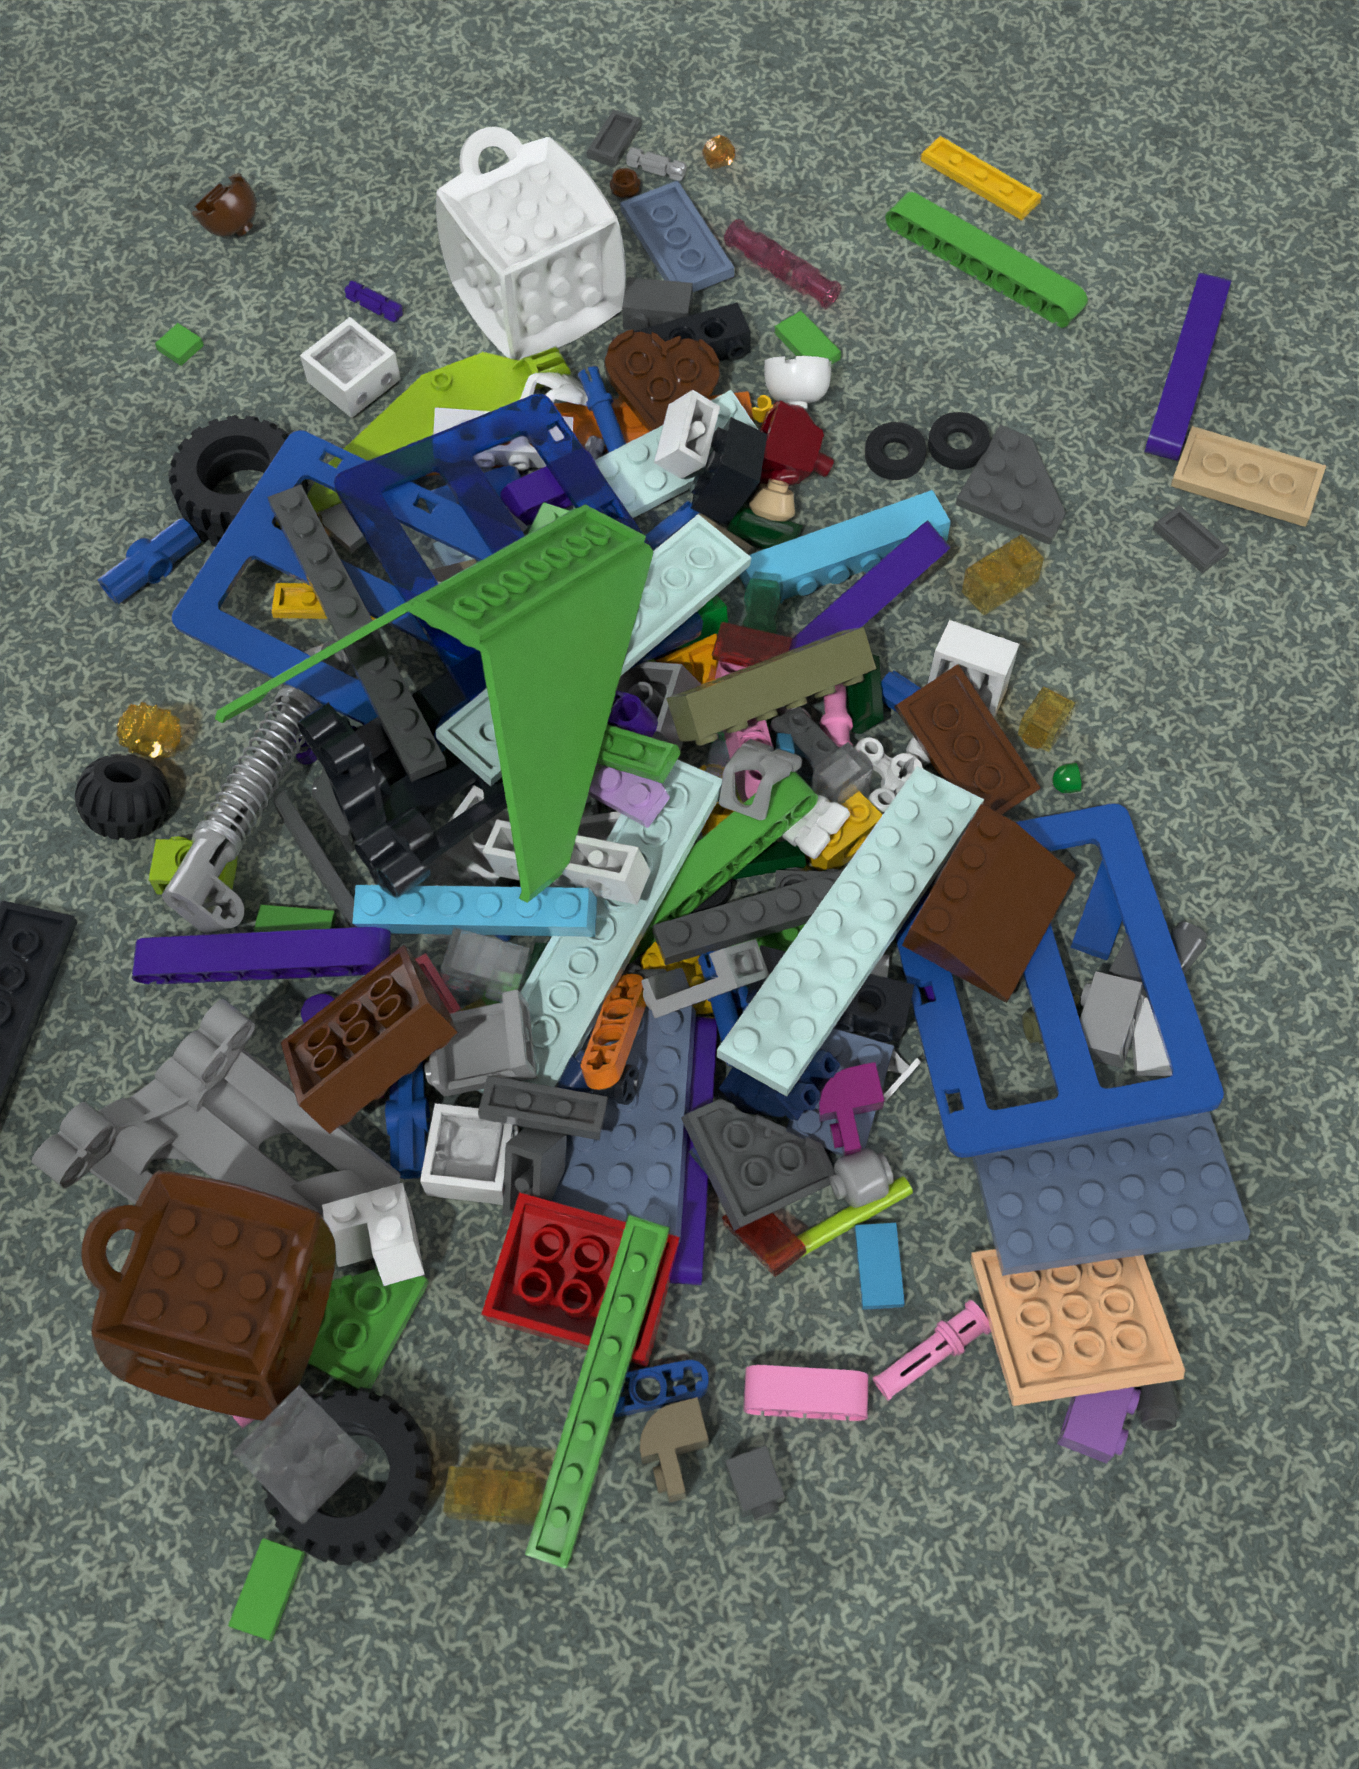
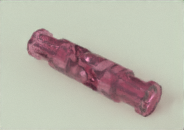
(770, 255)

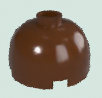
(227, 208)

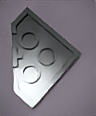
(1014, 487)
(755, 1161)

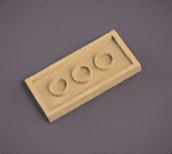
(1248, 476)

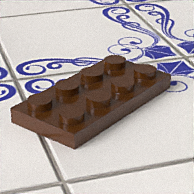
(966, 741)

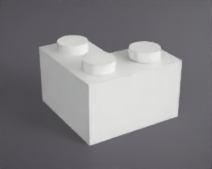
(379, 1228)

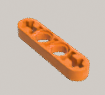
(606, 1030)

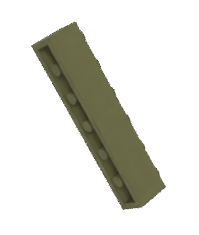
(771, 685)

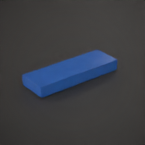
(1099, 919)

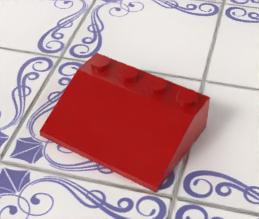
(558, 1272)

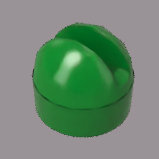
(1067, 778)

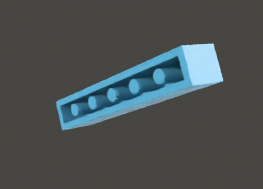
(846, 547)
(478, 910)

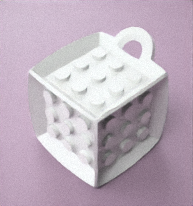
(530, 244)

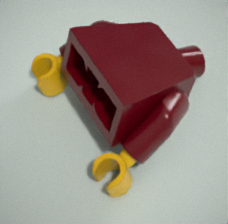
(790, 444)

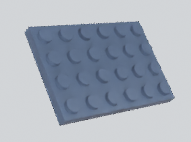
(644, 1144)
(1110, 1195)

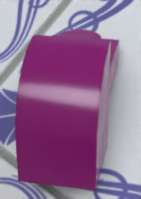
(848, 1094)

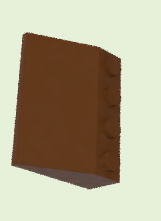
(990, 905)
(366, 1040)

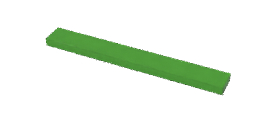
(597, 1392)

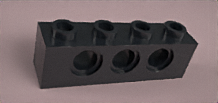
(720, 328)
(887, 996)

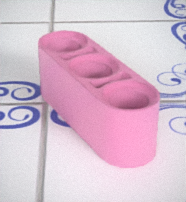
(808, 1391)

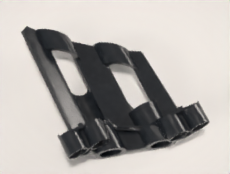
(381, 802)

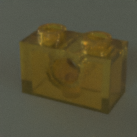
(1002, 574)
(491, 1496)

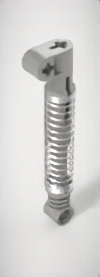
(220, 835)

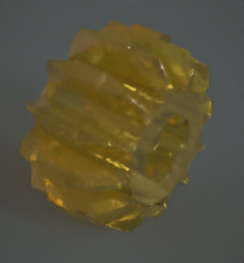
(149, 731)

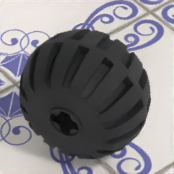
(122, 796)

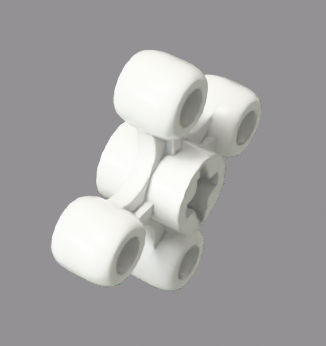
(891, 769)

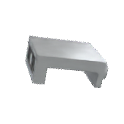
(734, 966)
(488, 1042)

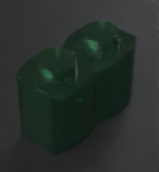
(762, 602)

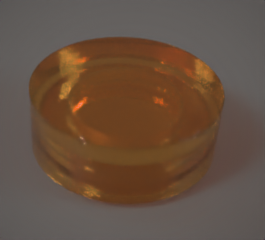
(718, 152)

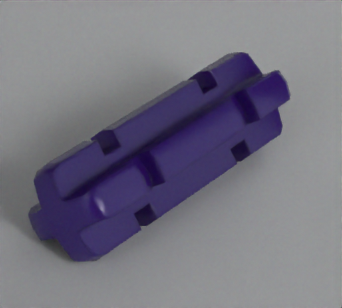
(373, 301)

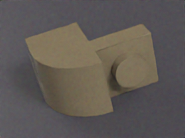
(669, 1433)

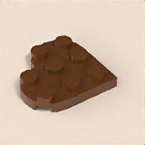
(658, 372)

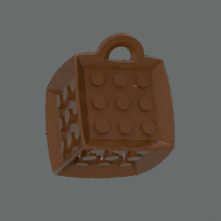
(212, 1293)

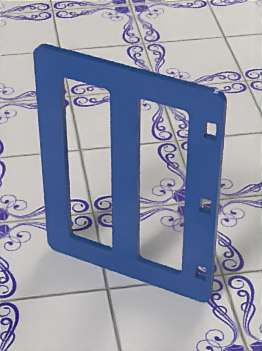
(255, 538)
(1081, 1102)

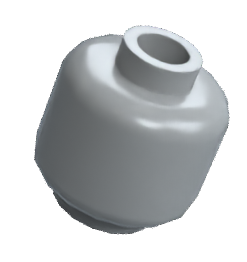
(861, 1177)

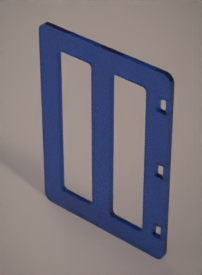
(452, 457)

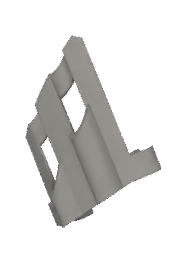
(211, 1110)

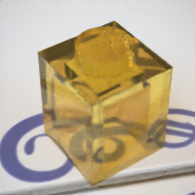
(1045, 719)

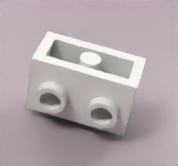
(687, 434)

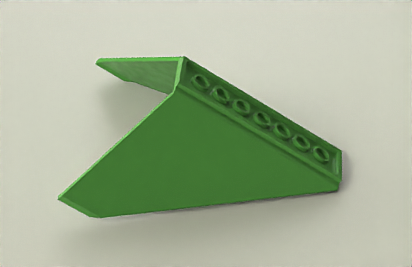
(552, 646)

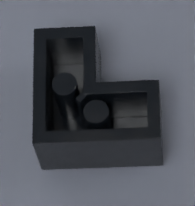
(730, 471)

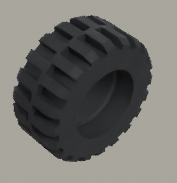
(210, 457)
(398, 1506)

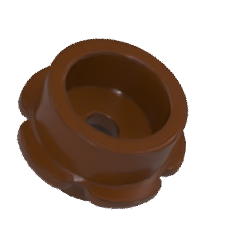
(625, 183)

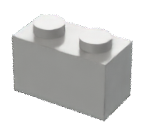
(1110, 1016)

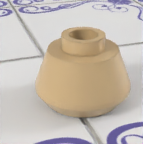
(773, 501)

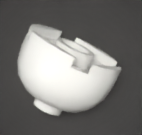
(798, 379)

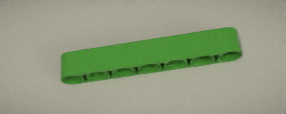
(987, 258)
(729, 850)

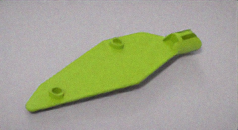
(472, 383)

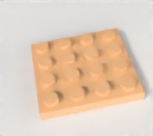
(1076, 1328)

